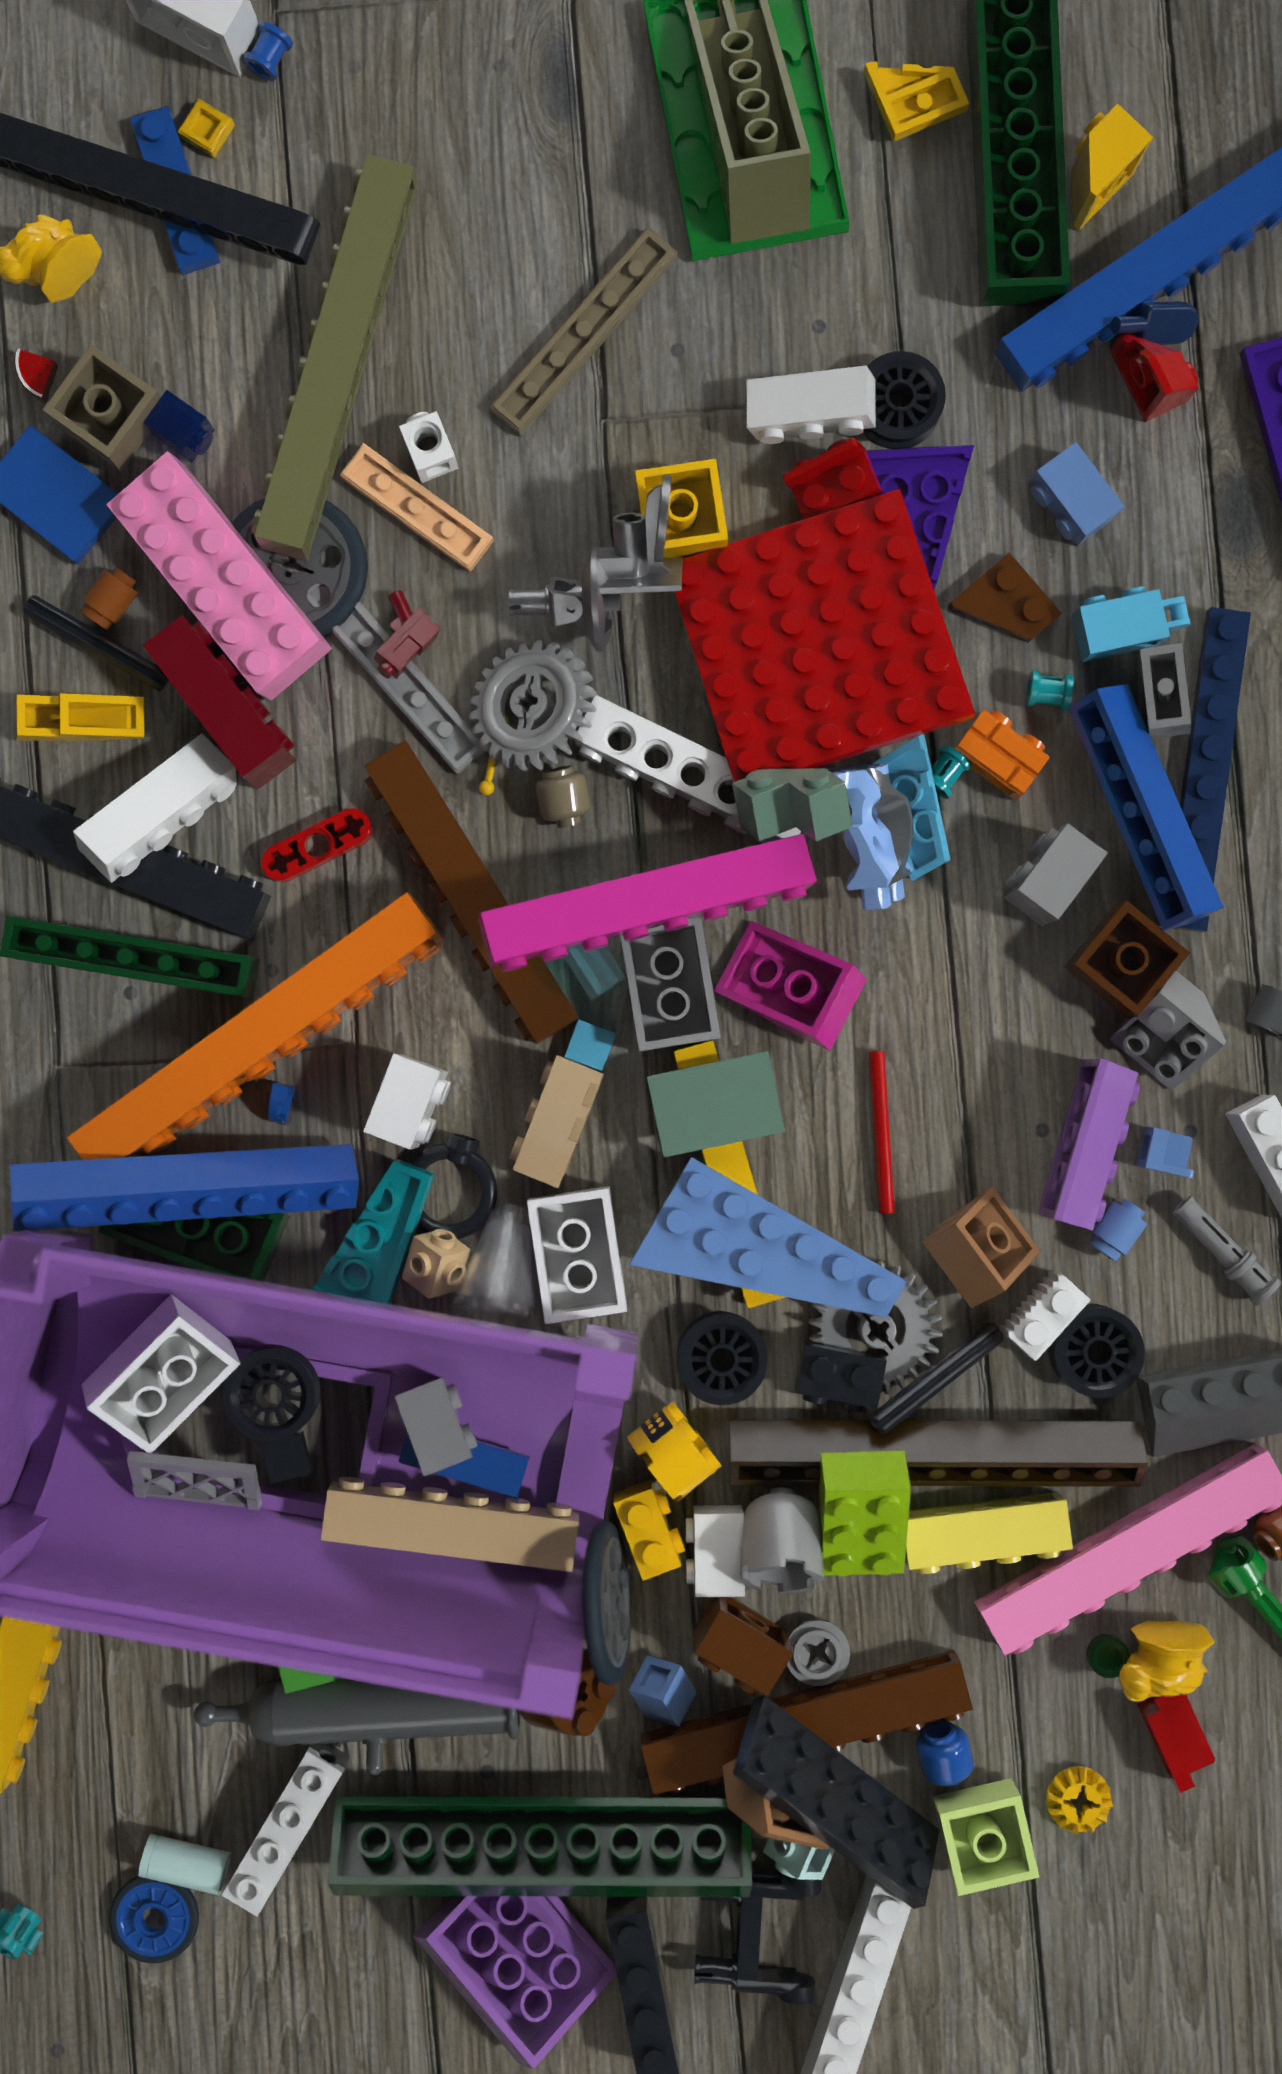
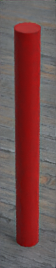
(881, 1132)

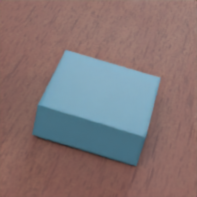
(590, 1045)

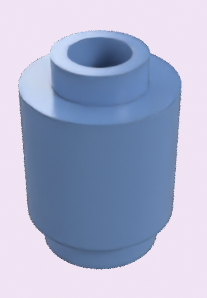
(1118, 1229)

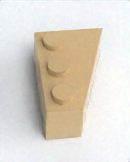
(556, 1120)

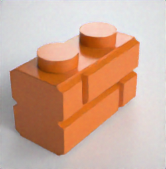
(1002, 754)

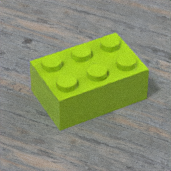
(864, 1512)

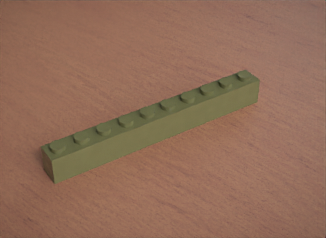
(335, 358)

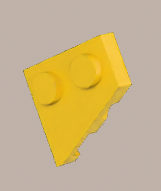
(915, 96)

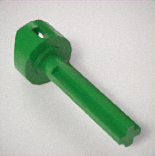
(1242, 1575)

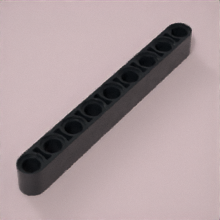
(156, 190)

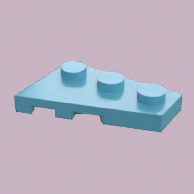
(912, 776)

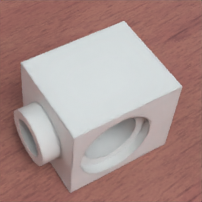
(435, 461)

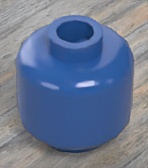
(944, 1754)

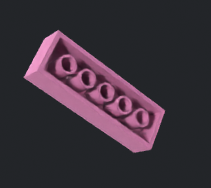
(219, 576)

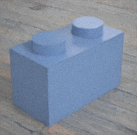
(1075, 494)

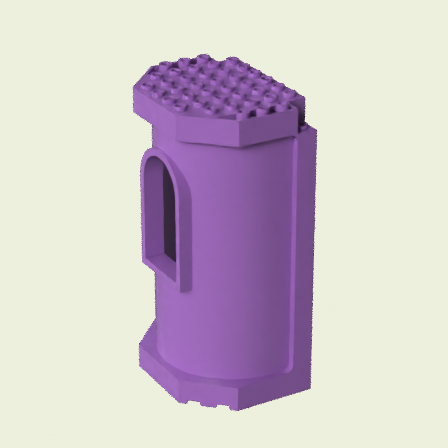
(262, 1580)

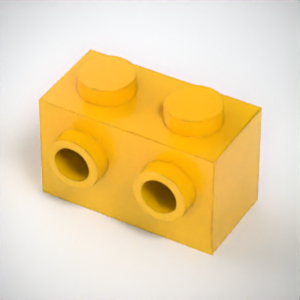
(647, 1529)

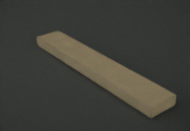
(584, 331)

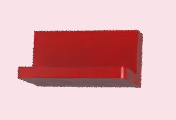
(1177, 1737)

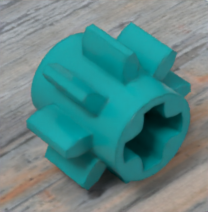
(19, 1931)

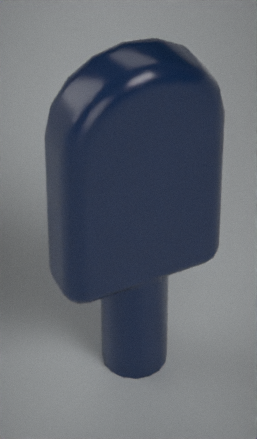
(1160, 322)

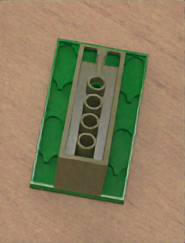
(746, 123)

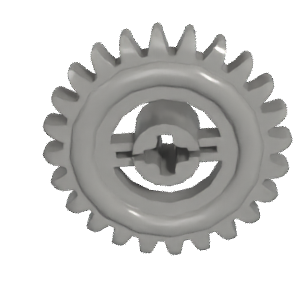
(541, 722)
(900, 1357)

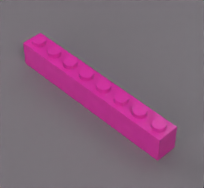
(646, 901)

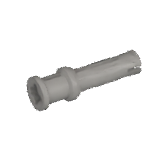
(1238, 1263)

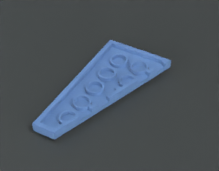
(741, 1240)

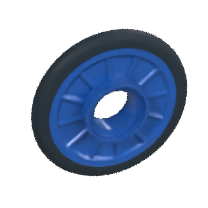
(147, 1942)

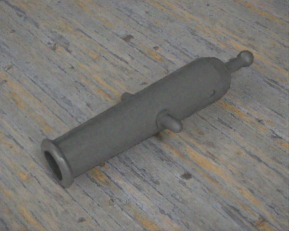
(356, 1713)

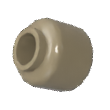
(562, 795)

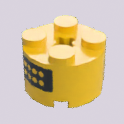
(674, 1451)

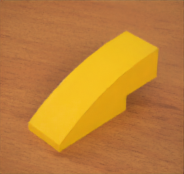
(79, 717)

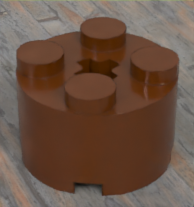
(589, 1705)

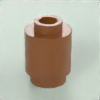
(109, 597)

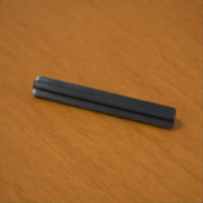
(95, 642)
(936, 1378)

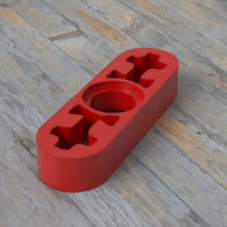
(294, 867)

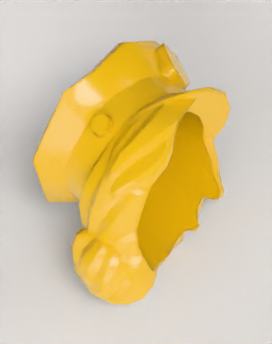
(50, 256)
(1166, 1660)

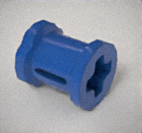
(268, 51)

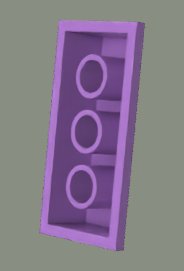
(1089, 1142)

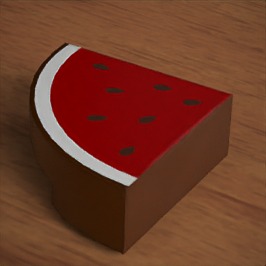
(35, 373)

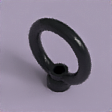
(463, 1151)

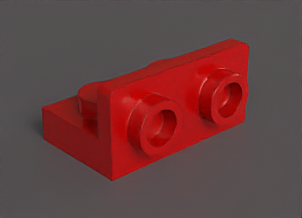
(833, 479)

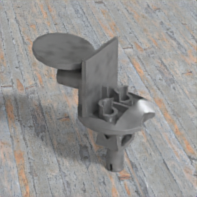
(628, 567)

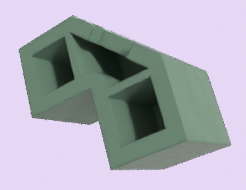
(792, 798)

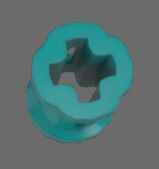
(1049, 690)
(948, 769)

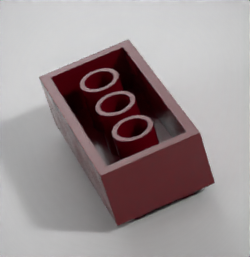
(215, 696)

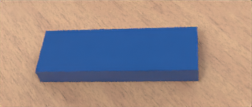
(490, 1467)

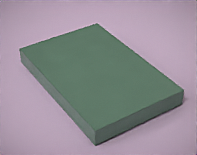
(716, 1104)

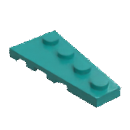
(380, 1239)

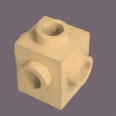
(436, 1263)

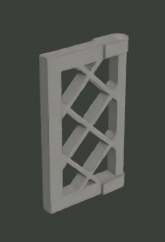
(142, 1476)

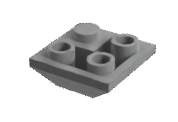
(1172, 1032)

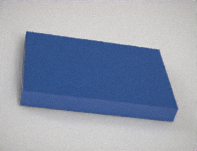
(55, 494)

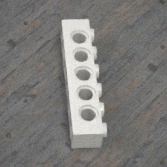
(680, 753)

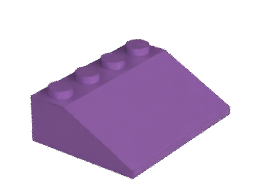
(518, 1966)

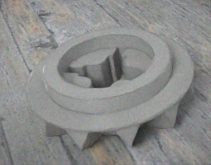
(819, 1671)

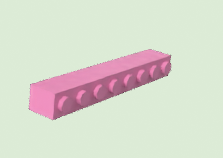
(1132, 1549)

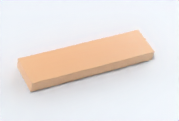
(416, 507)

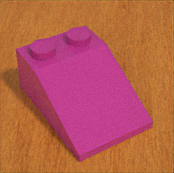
(791, 984)

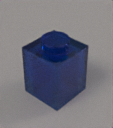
(180, 426)

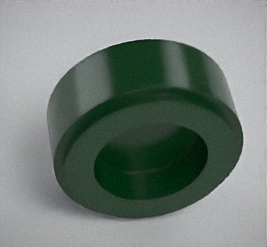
(1107, 1655)

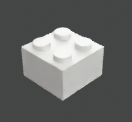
(407, 1102)

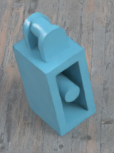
(1126, 623)

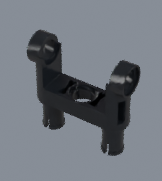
(743, 1969)

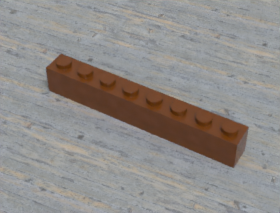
(465, 884)
(837, 1713)

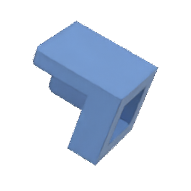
(1165, 1152)
(662, 1691)

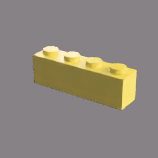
(987, 1531)

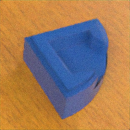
(280, 1102)

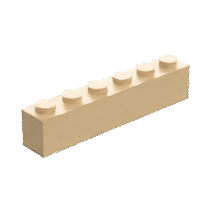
(450, 1525)

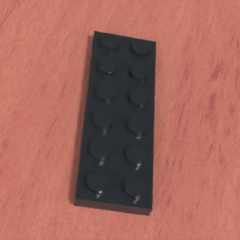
(837, 1802)

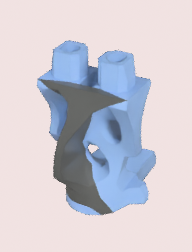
(878, 834)

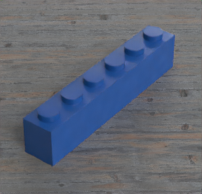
(1145, 806)

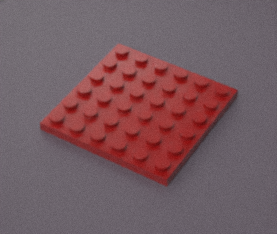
(821, 639)

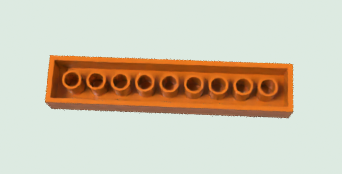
(262, 1034)

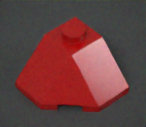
(1154, 375)

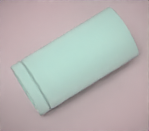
(184, 1864)

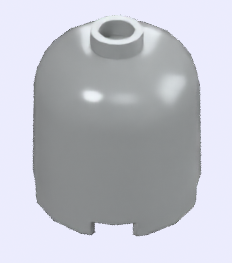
(782, 1543)

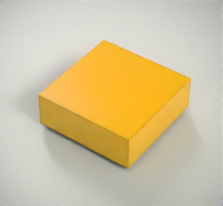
(206, 128)

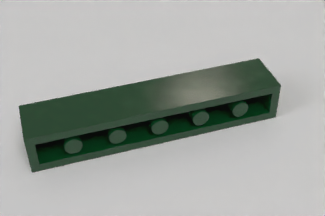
(129, 957)

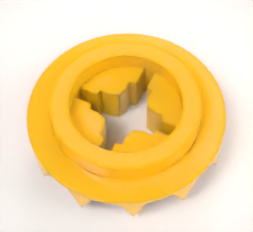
(1067, 1786)

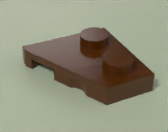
(1008, 601)

